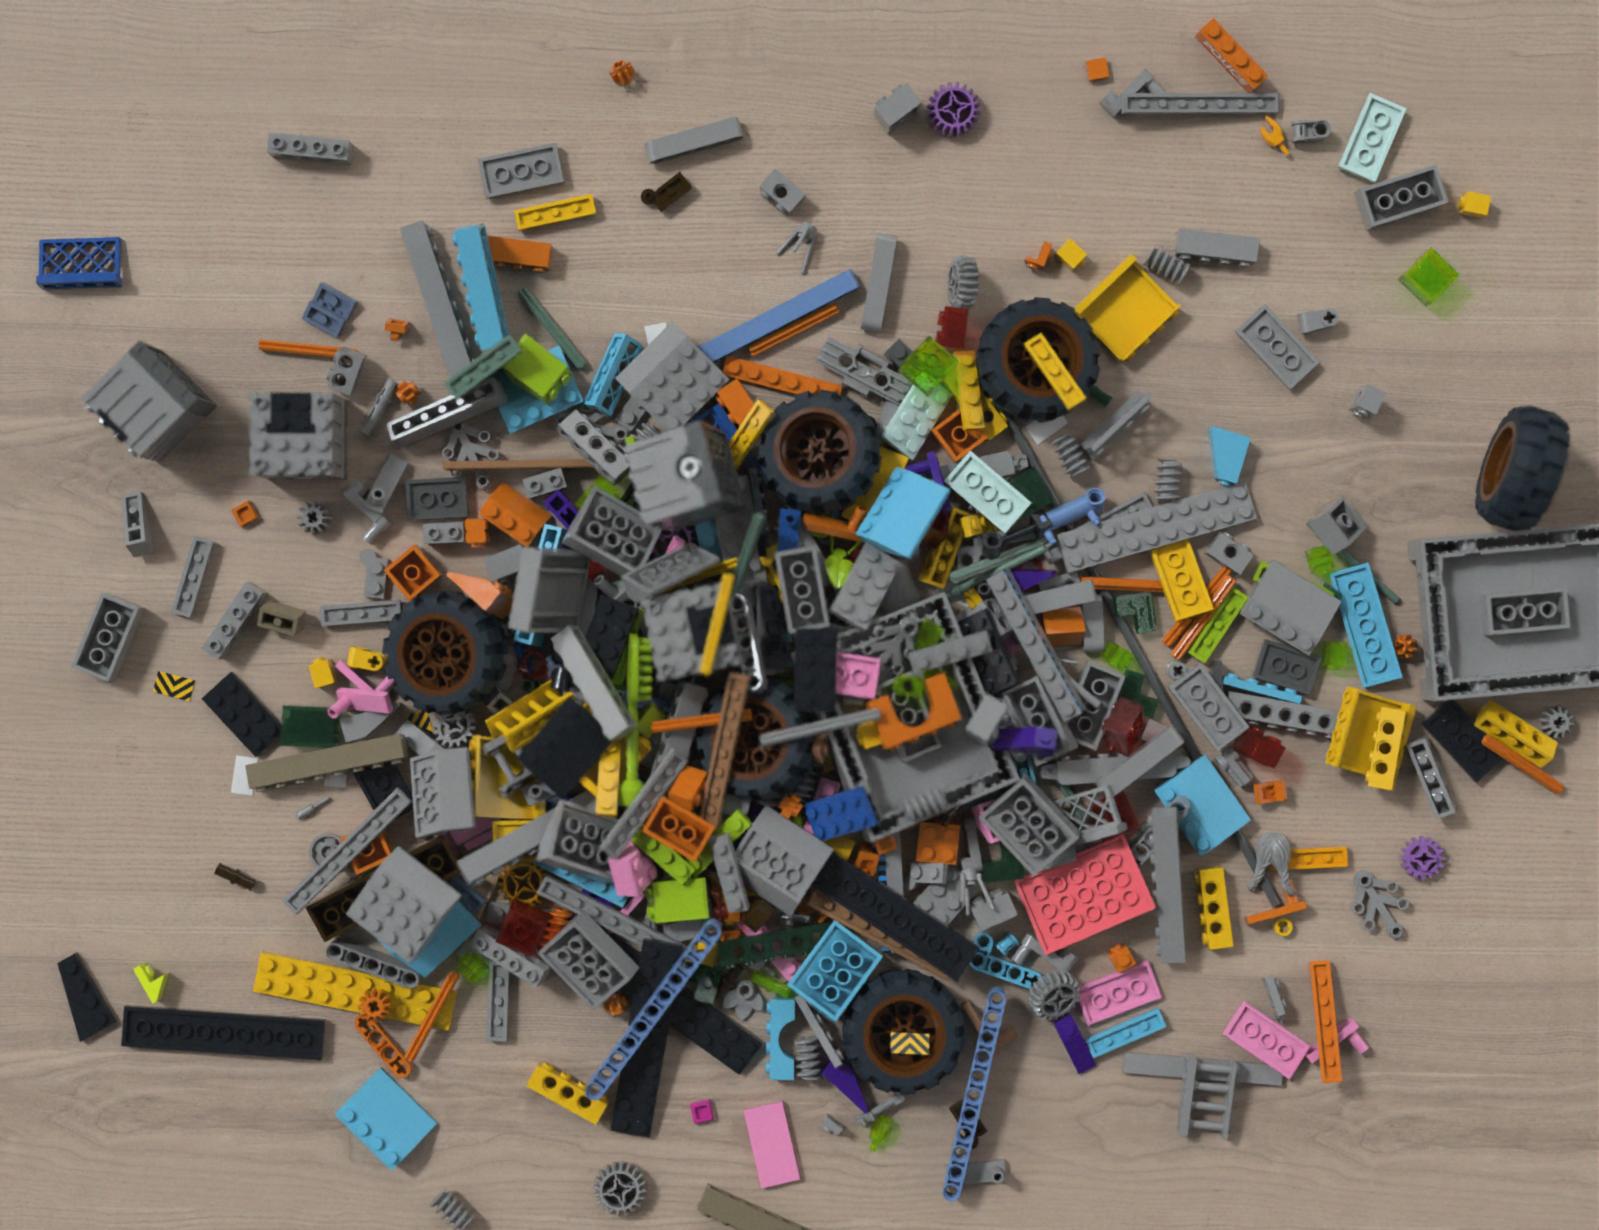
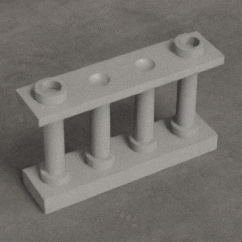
(494, 748)
(1190, 1085)

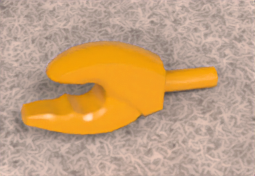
(1276, 137)

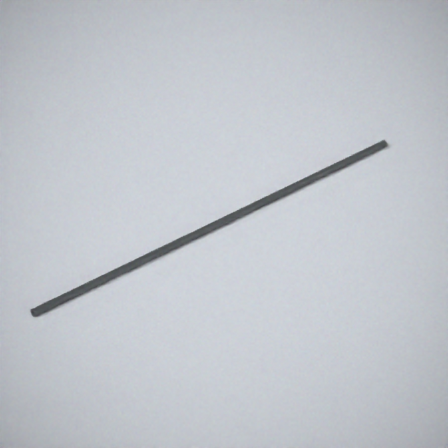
(1139, 654)

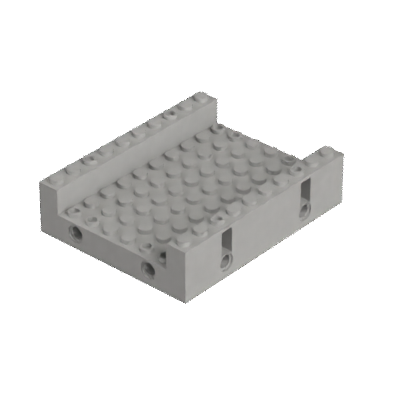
(1509, 611)
(943, 759)

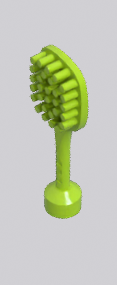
(637, 690)

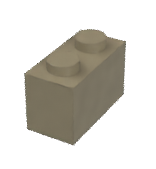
(281, 618)

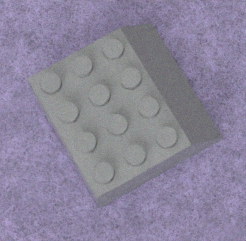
(672, 378)
(549, 589)
(404, 904)

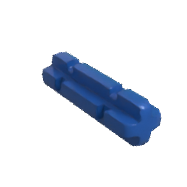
(519, 648)

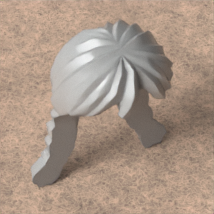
(1274, 850)

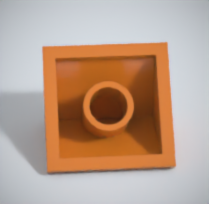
(1064, 626)

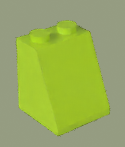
(537, 371)
(677, 902)

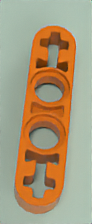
(380, 1047)

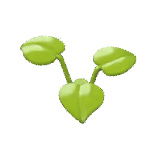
(836, 564)

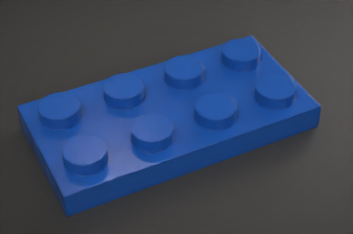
(840, 813)

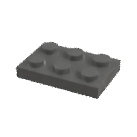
(436, 498)
(1286, 667)

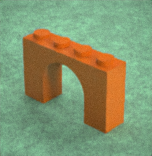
(942, 713)

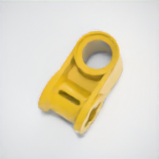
(363, 659)

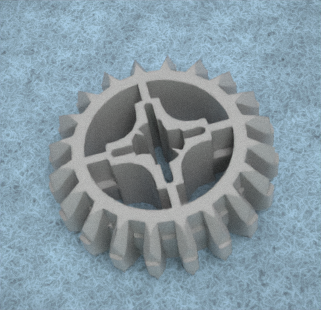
(963, 282)
(1054, 994)
(628, 1186)

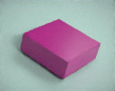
(701, 1111)

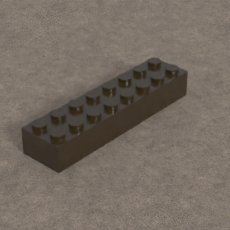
(330, 910)

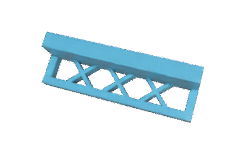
(609, 371)

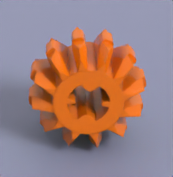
(368, 1006)

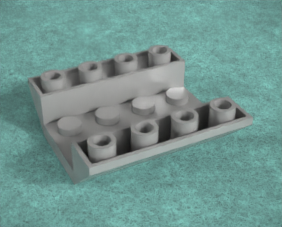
(442, 792)
(780, 859)

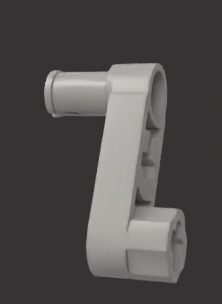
(1113, 102)
(356, 494)
(973, 857)
(1064, 961)

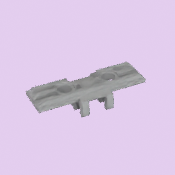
(861, 376)

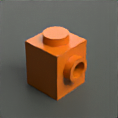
(1120, 957)

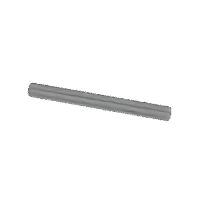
(820, 727)

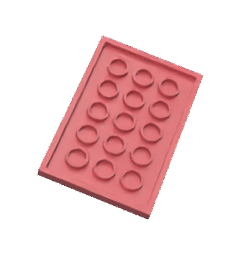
(1085, 895)

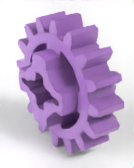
(1421, 849)

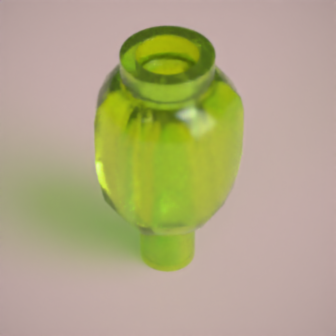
(880, 1131)

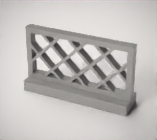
(1116, 424)
(1099, 831)

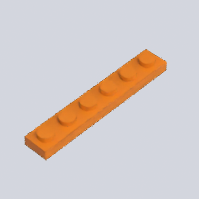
(775, 378)
(1325, 1021)

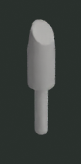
(310, 808)

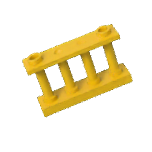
(519, 711)

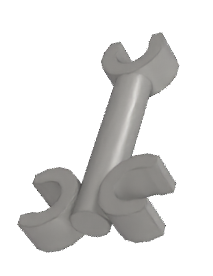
(869, 1116)

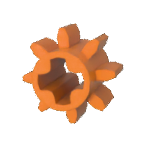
(622, 72)
(408, 393)
(1405, 646)
(790, 806)
(615, 1003)

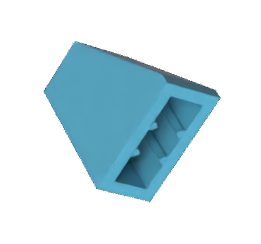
(1227, 454)

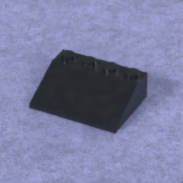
(564, 748)

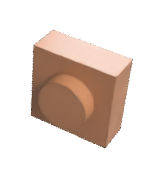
(821, 748)

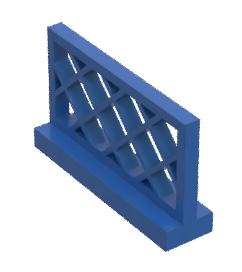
(79, 280)
(726, 425)

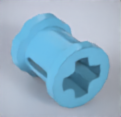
(1006, 943)

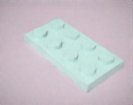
(1371, 138)
(915, 420)
(987, 492)

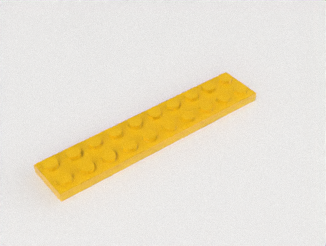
(343, 987)

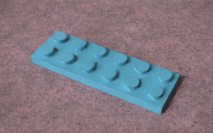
(1366, 625)

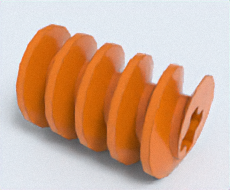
(560, 920)

